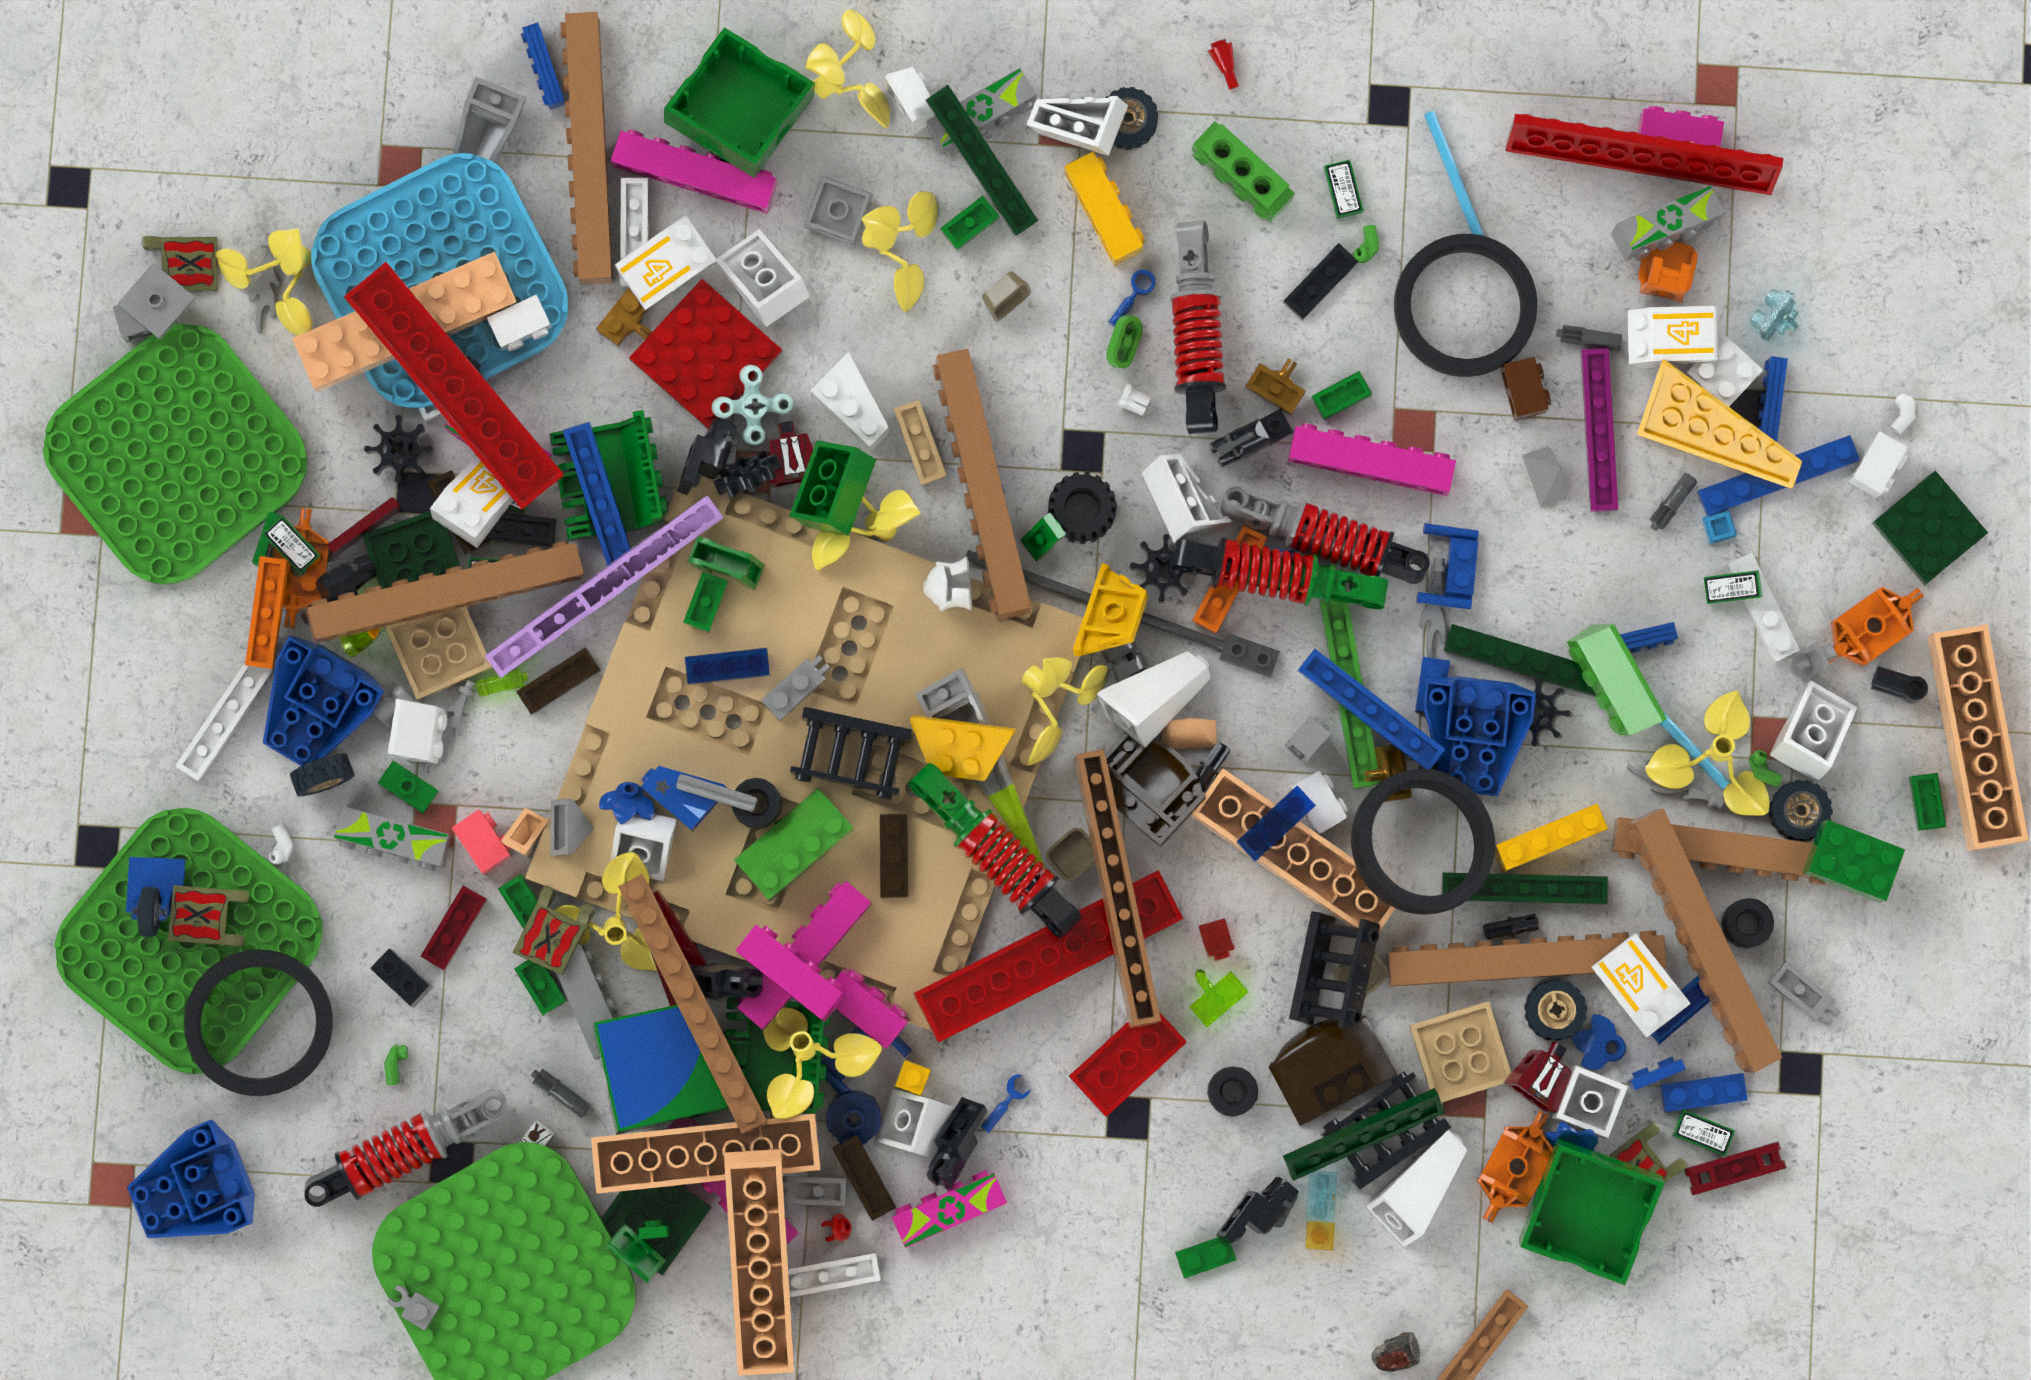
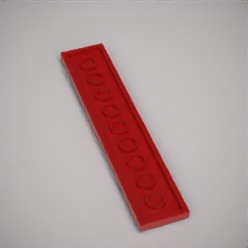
(1644, 154)
(453, 385)
(1036, 963)

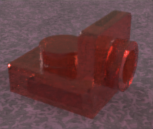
(1216, 939)

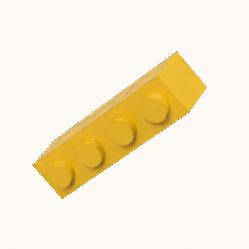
(1103, 208)
(1550, 837)

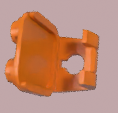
(1668, 272)

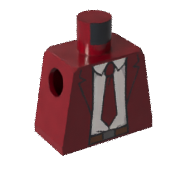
(793, 454)
(1541, 1077)

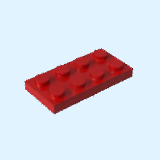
(1126, 1063)

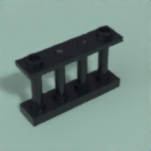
(869, 732)
(1313, 965)
(1409, 1142)

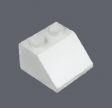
(908, 94)
(417, 732)
(648, 839)
(913, 1123)

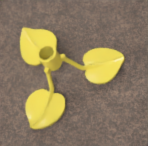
(831, 77)
(881, 231)
(292, 257)
(894, 511)
(1044, 684)
(1730, 721)
(633, 949)
(789, 1028)

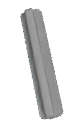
(716, 793)

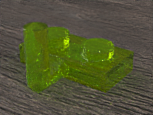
(1217, 997)

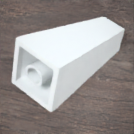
(1154, 696)
(1416, 1192)

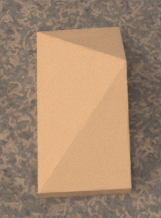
(1190, 733)
(525, 832)

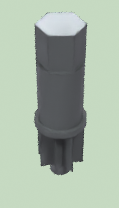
(1582, 336)
(1673, 501)
(560, 1092)

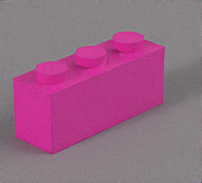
(1681, 126)
(869, 1009)

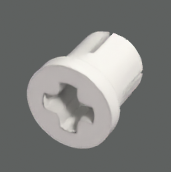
(1133, 400)

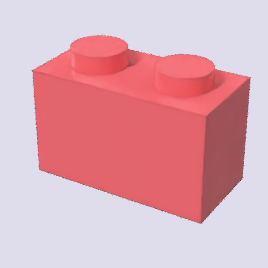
(482, 841)

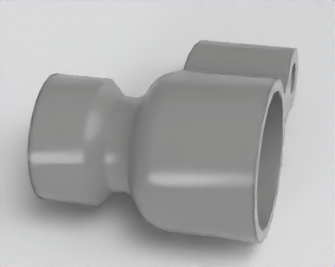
(385, 709)

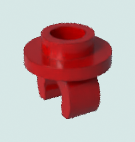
(840, 1226)

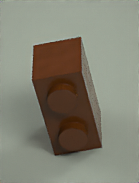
(1525, 388)

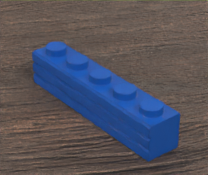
(542, 66)
(1772, 396)
(1650, 637)

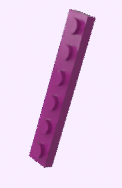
(1599, 430)

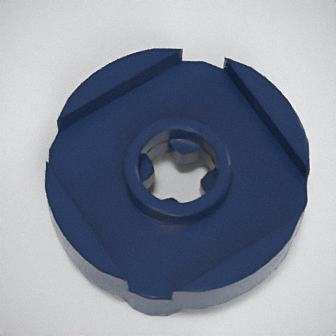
(864, 1106)

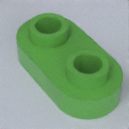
(1124, 343)

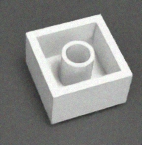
(1728, 374)
(1590, 1102)

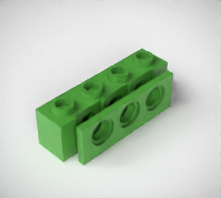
(1218, 138)

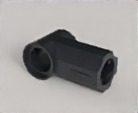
(1896, 684)

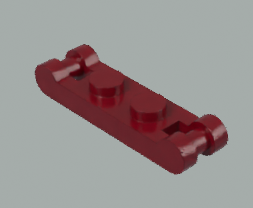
(1735, 1168)

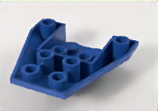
(316, 701)
(1478, 727)
(194, 1187)

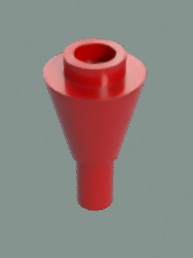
(1224, 59)

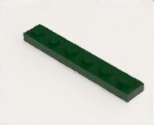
(981, 160)
(1516, 658)
(1535, 888)
(1363, 1134)

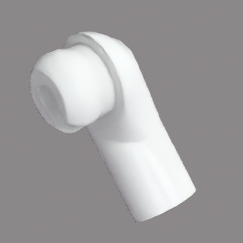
(1907, 413)
(283, 847)

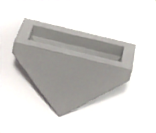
(1545, 476)
(568, 827)

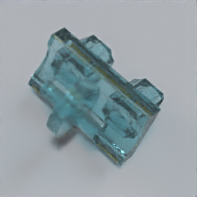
(1779, 319)
(1321, 1196)

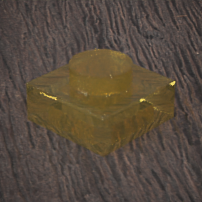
(1319, 1235)

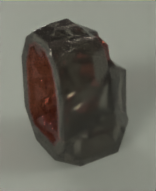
(1397, 1353)

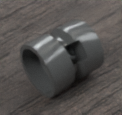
(1121, 669)

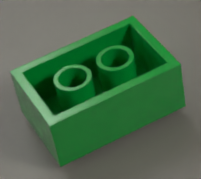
(832, 487)
(1853, 861)

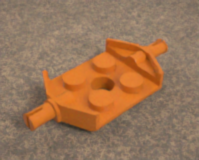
(303, 590)
(1850, 629)
(1498, 1181)

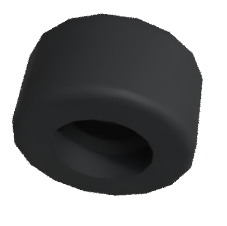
(774, 803)
(1764, 918)
(1232, 1108)

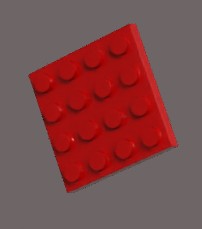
(702, 350)

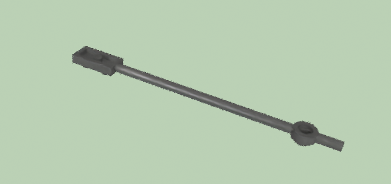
(1234, 650)

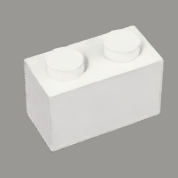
(519, 323)
(1878, 465)
(1328, 809)

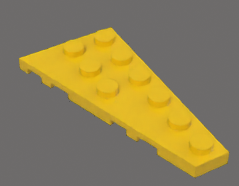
(1699, 423)

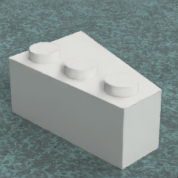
(1079, 122)
(851, 403)
(1182, 501)

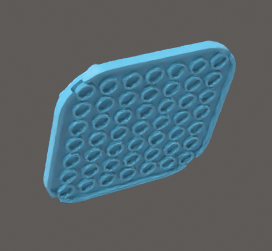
(431, 226)

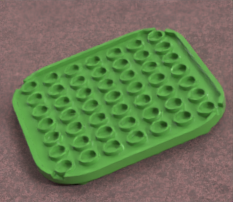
(175, 454)
(147, 980)
(511, 1263)

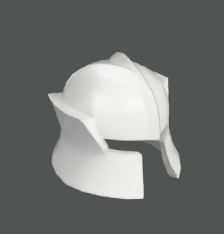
(949, 585)

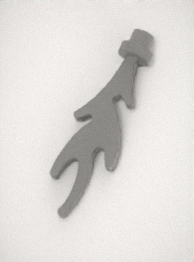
(263, 288)
(1433, 612)
(455, 721)
(1693, 792)

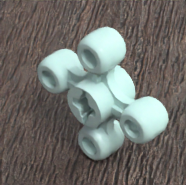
(751, 394)

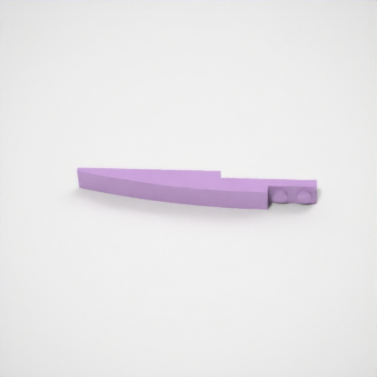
(603, 586)

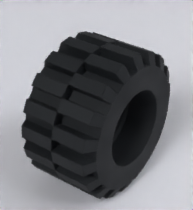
(1088, 485)

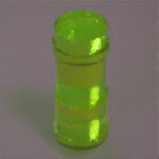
(495, 684)

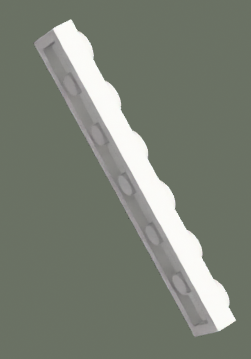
(225, 718)

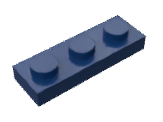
(1703, 1092)

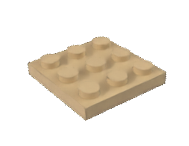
(439, 651)
(1461, 1052)

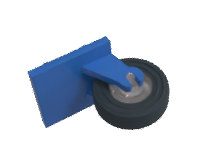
(152, 890)

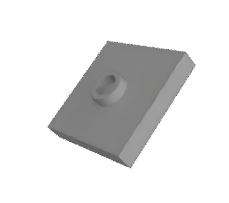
(837, 210)
(156, 301)

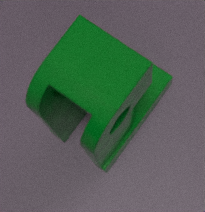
(727, 561)

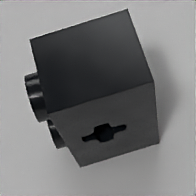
(401, 977)

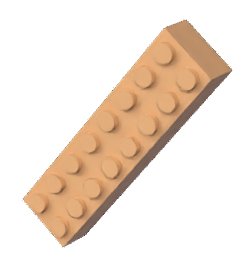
(453, 299)
(1977, 738)
(1298, 858)
(698, 1153)
(759, 1262)

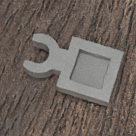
(418, 1309)

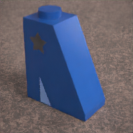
(685, 806)

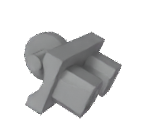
(1811, 660)

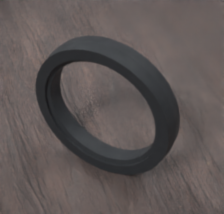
(1465, 244)
(1469, 805)
(273, 1084)

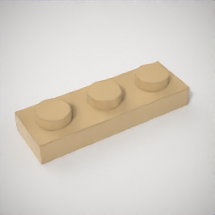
(920, 443)

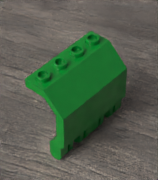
(631, 473)
(765, 1064)

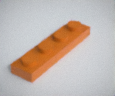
(1219, 600)
(267, 612)

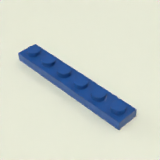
(1750, 487)
(597, 491)
(1371, 710)

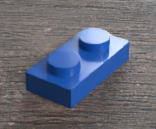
(1430, 669)
(1645, 1077)

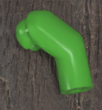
(1369, 246)
(1760, 769)
(391, 1063)

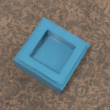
(1719, 527)

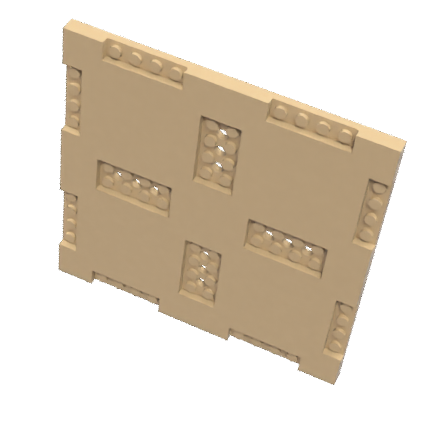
(797, 617)

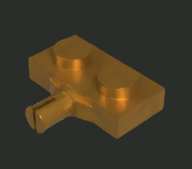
(624, 319)
(1276, 386)
(1389, 762)

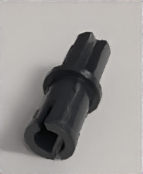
(1212, 764)
(1511, 926)

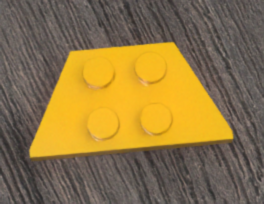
(1111, 613)
(961, 747)

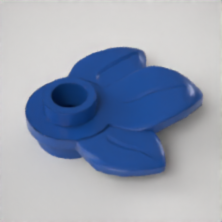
(627, 802)
(1595, 1041)
(1585, 1138)

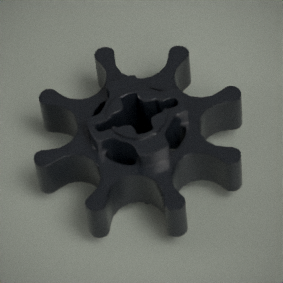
(390, 458)
(747, 474)
(1153, 577)
(1549, 713)

